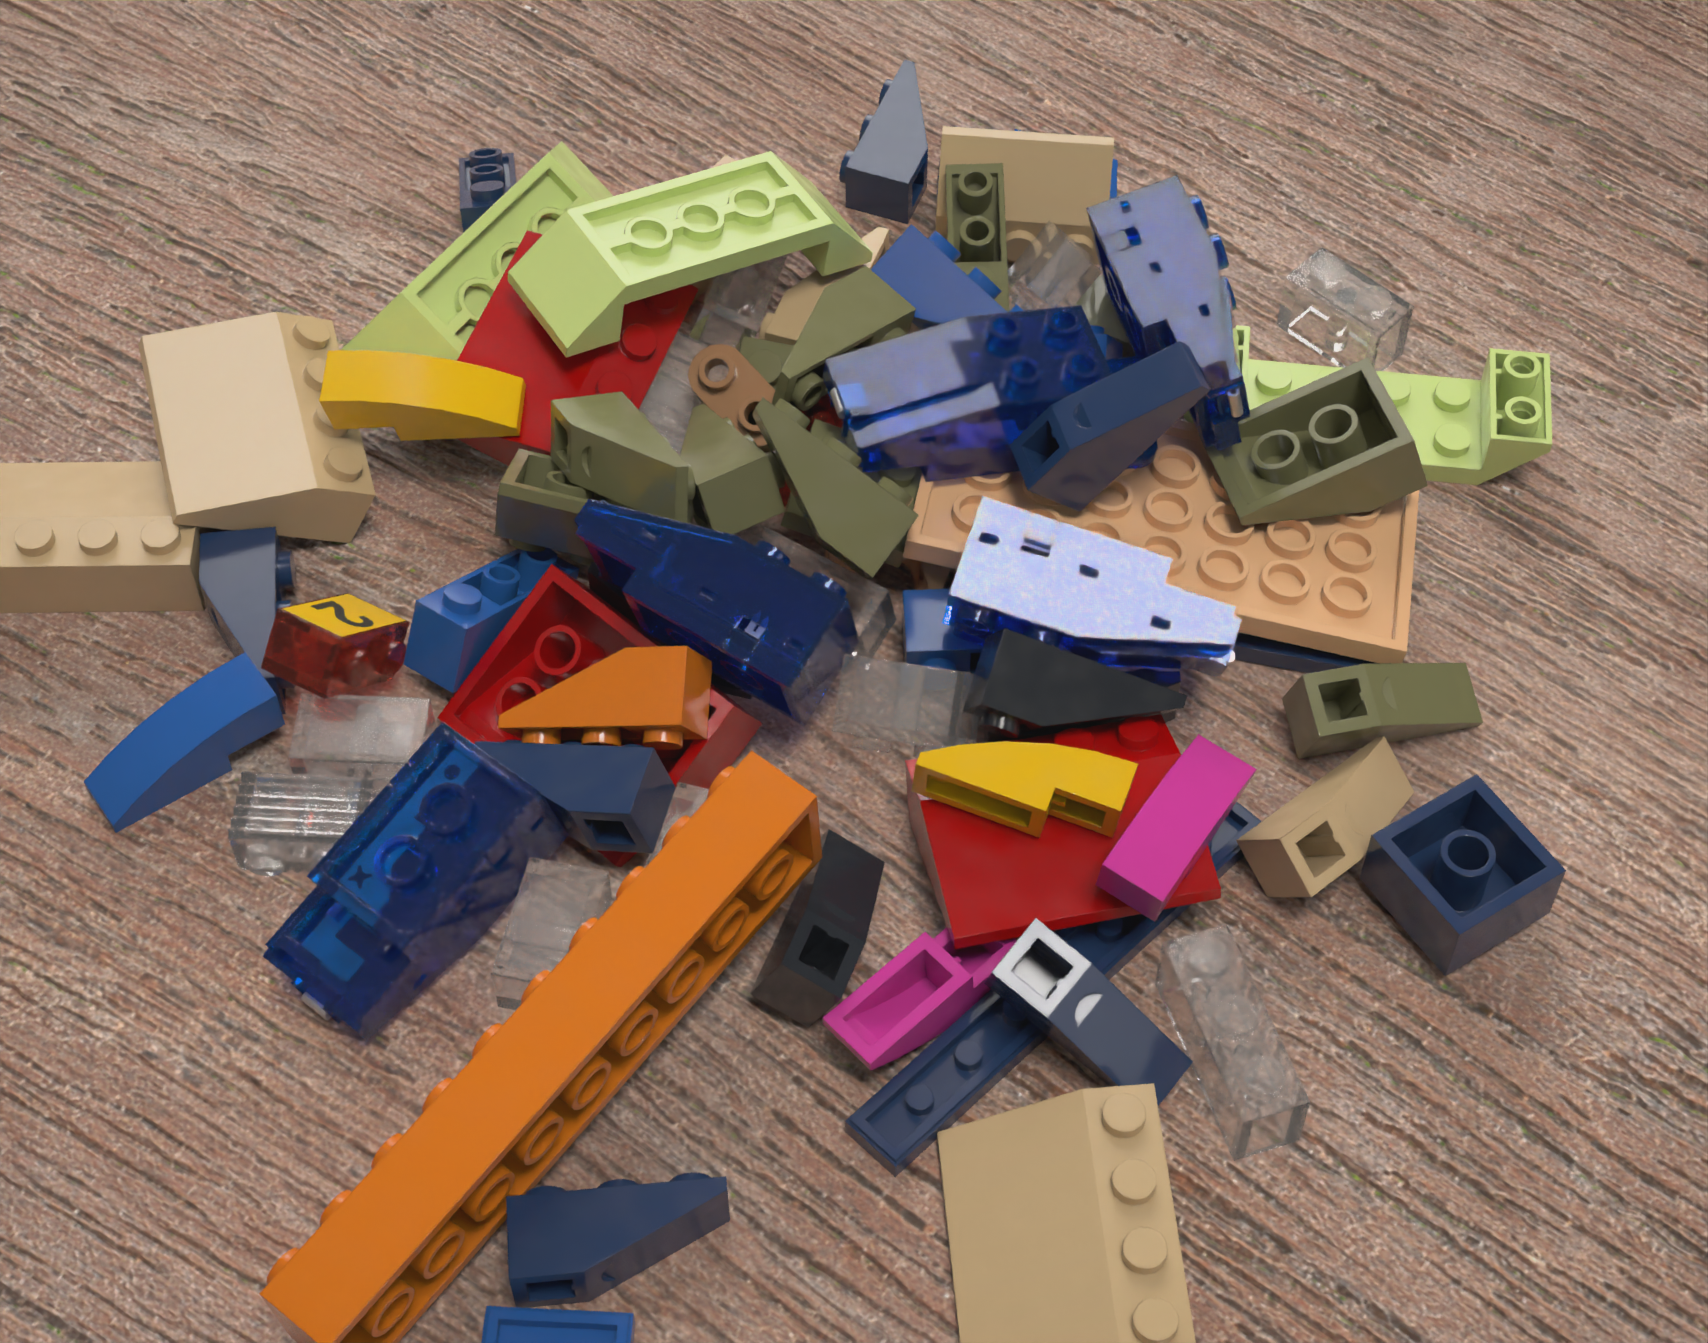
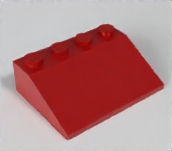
(517, 344)
(559, 634)
(1001, 879)

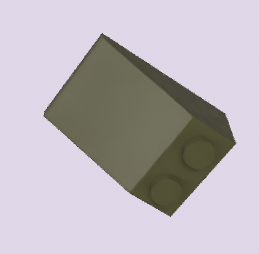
(1321, 452)

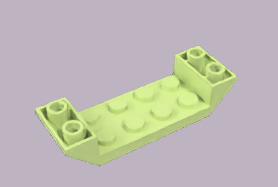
(672, 238)
(450, 295)
(1459, 425)

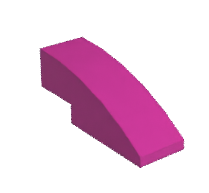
(1174, 827)
(914, 997)

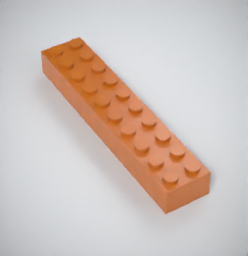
(550, 1065)

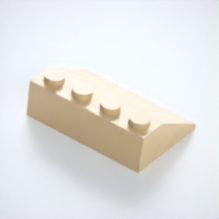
(247, 428)
(94, 540)
(1065, 1223)

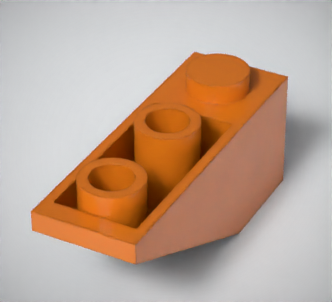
(628, 696)

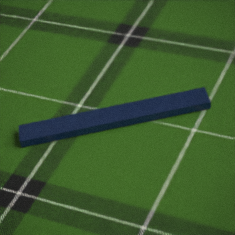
(996, 1037)

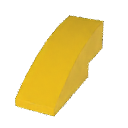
(420, 395)
(1026, 782)

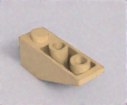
(1327, 824)

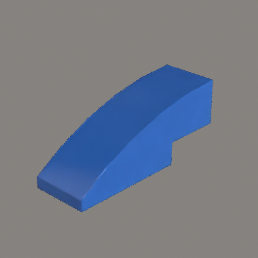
(185, 743)

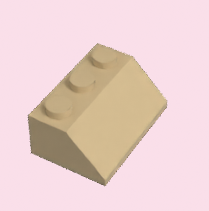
(1043, 179)

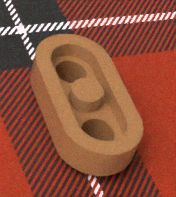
(736, 393)

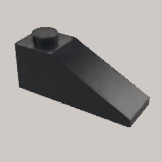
(1042, 687)

